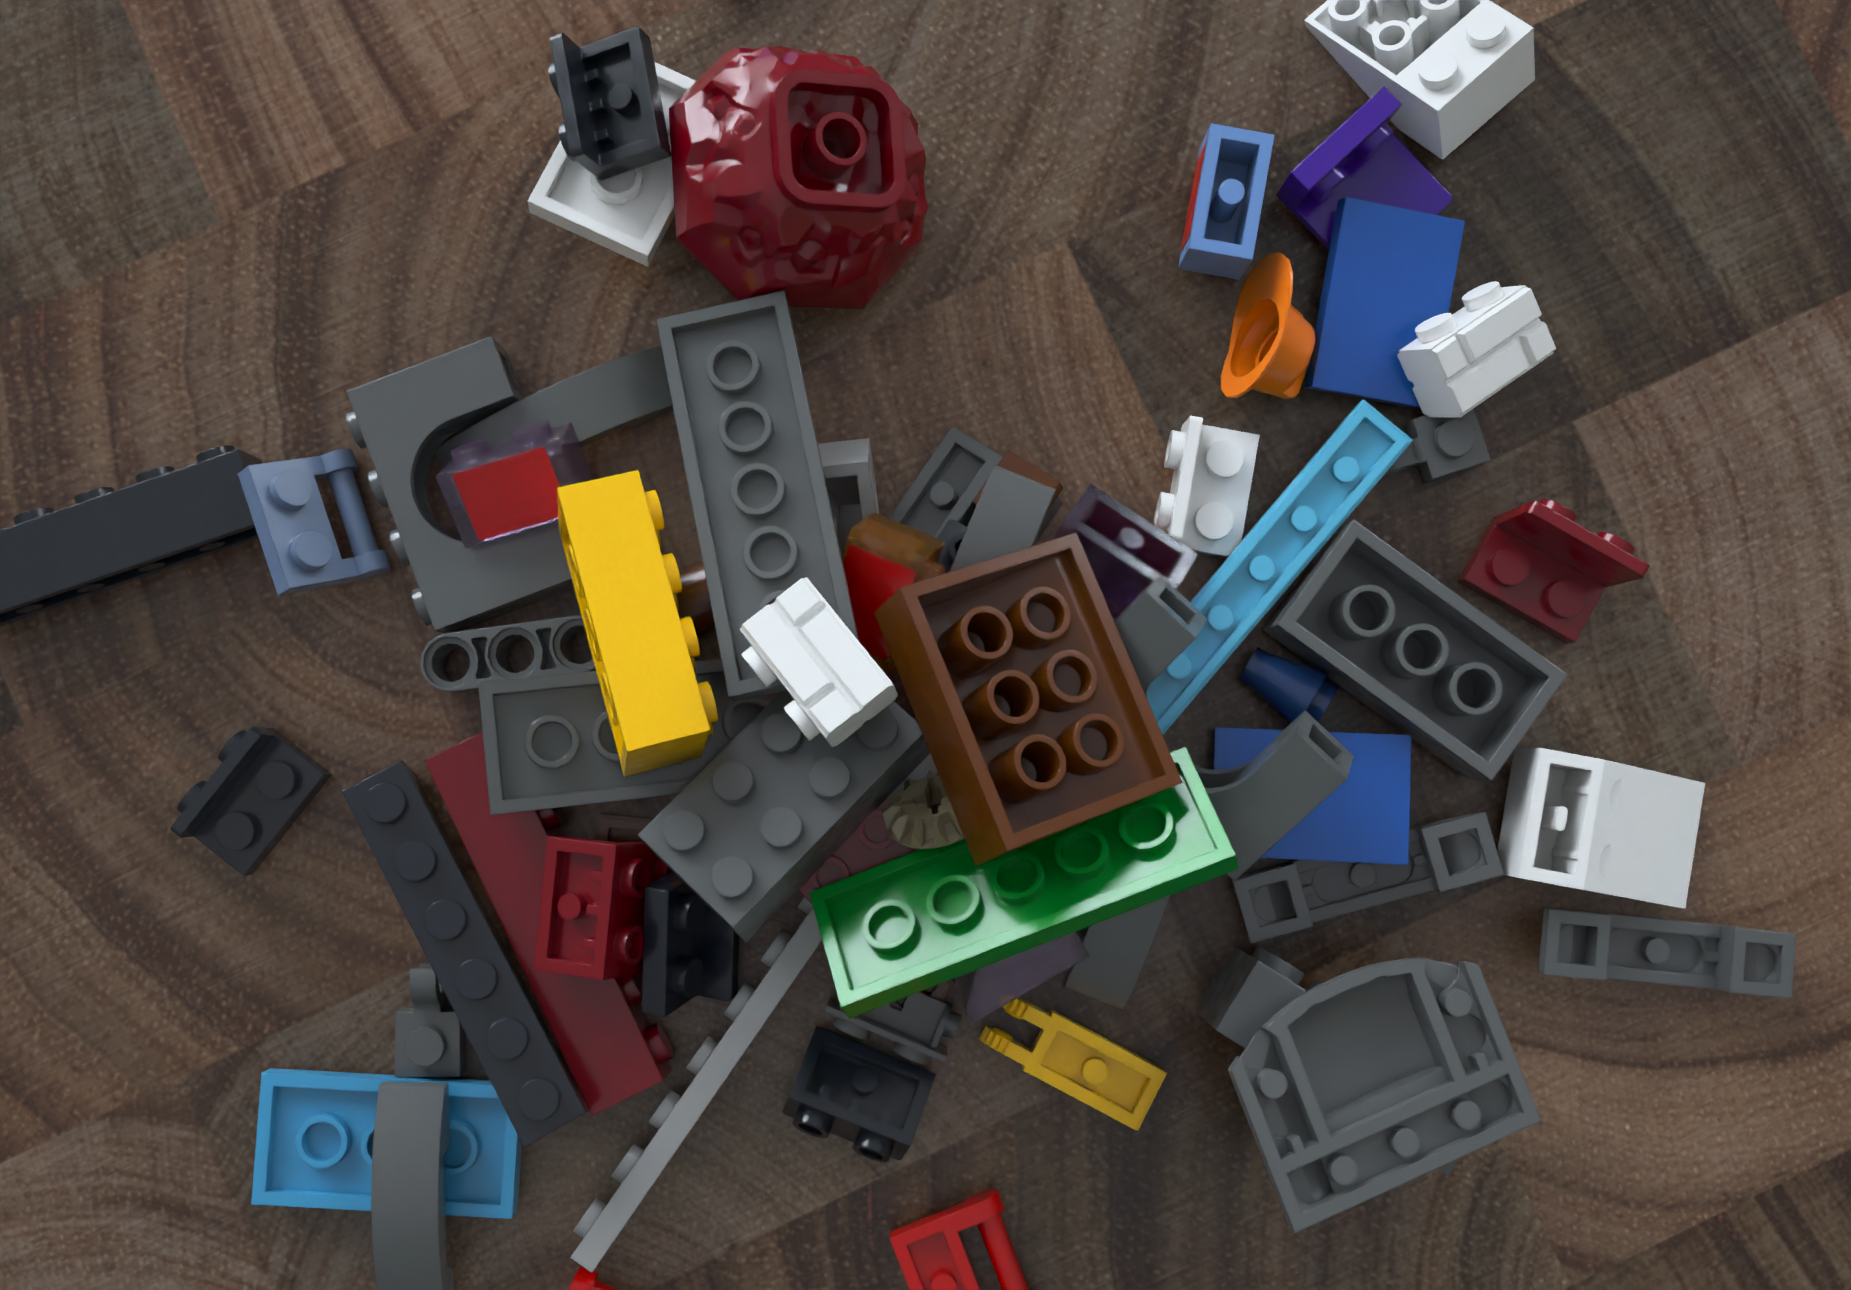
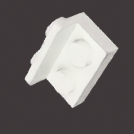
(1207, 487)

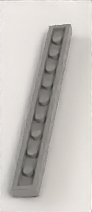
(711, 1066)

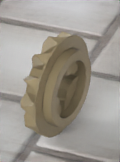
(911, 818)

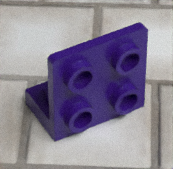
(1363, 164)

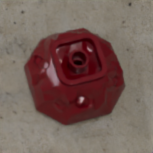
(797, 176)

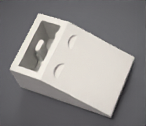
(1439, 58)
(1600, 826)

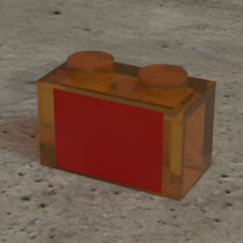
(879, 561)

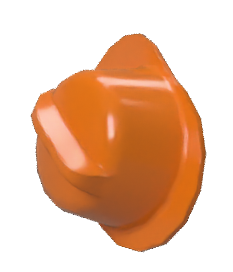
(1268, 336)

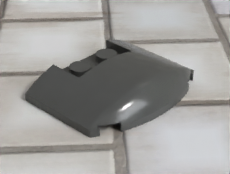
(1378, 1083)

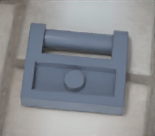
(297, 528)

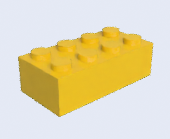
(634, 622)

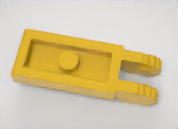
(1081, 1063)

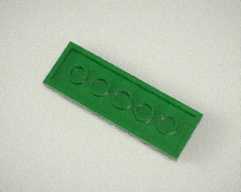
(945, 916)

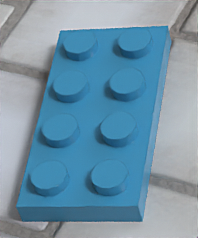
(320, 1138)

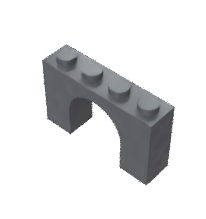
(401, 426)
(1277, 786)

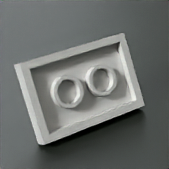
(620, 212)

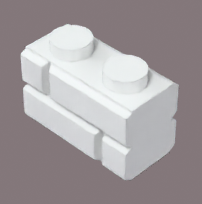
(1476, 350)
(817, 662)

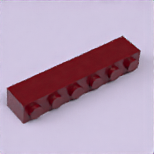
(593, 1020)

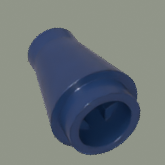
(1288, 685)

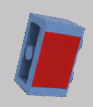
(1226, 201)

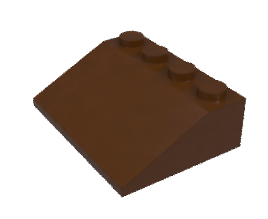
(1025, 696)

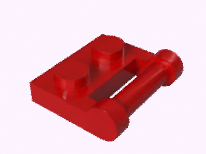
(935, 1254)

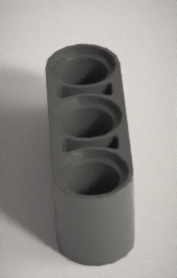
(490, 648)

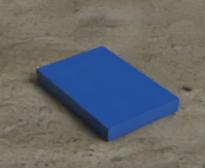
(1380, 282)
(1362, 818)

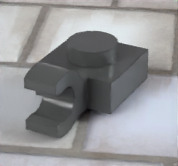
(1442, 446)
(429, 1034)

